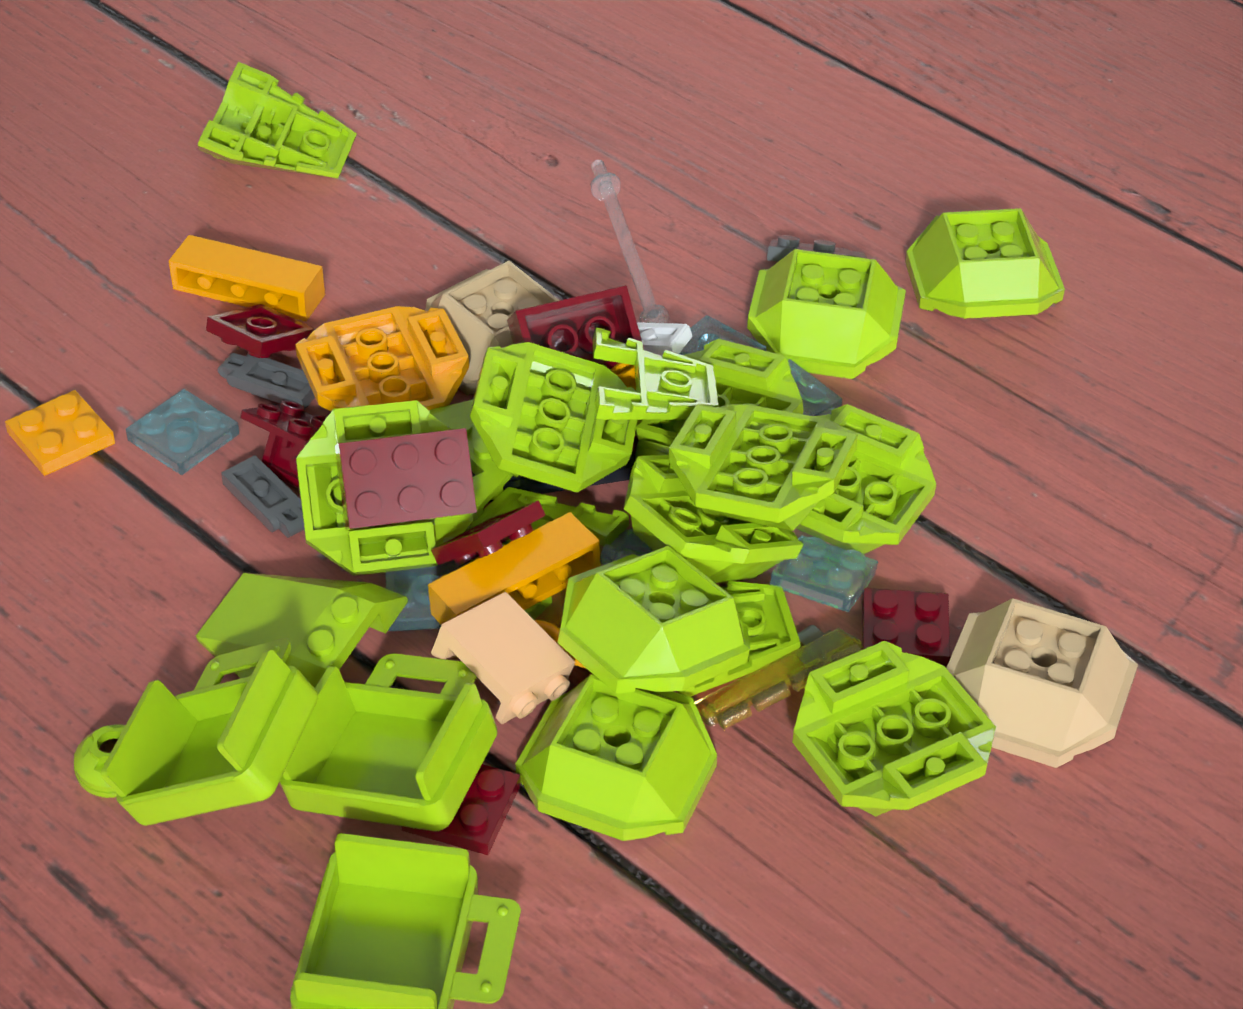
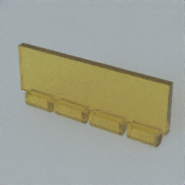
(772, 681)

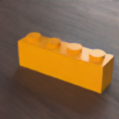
(247, 277)
(524, 568)

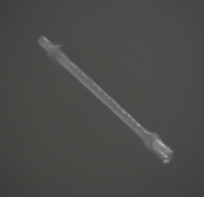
(606, 188)

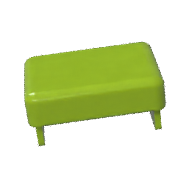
(213, 743)
(390, 749)
(398, 930)

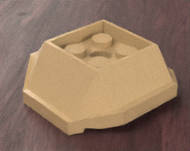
(481, 310)
(1043, 679)

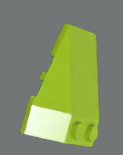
(273, 129)
(316, 615)

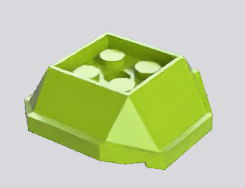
(983, 266)
(827, 312)
(741, 377)
(541, 416)
(760, 462)
(880, 489)
(713, 544)
(372, 547)
(652, 624)
(890, 730)
(619, 760)

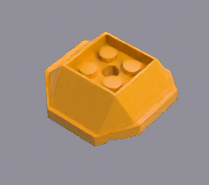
(385, 359)

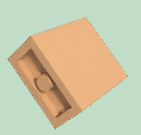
(507, 655)

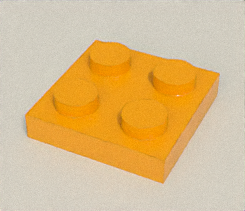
(59, 432)

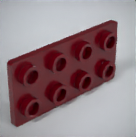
(289, 433)

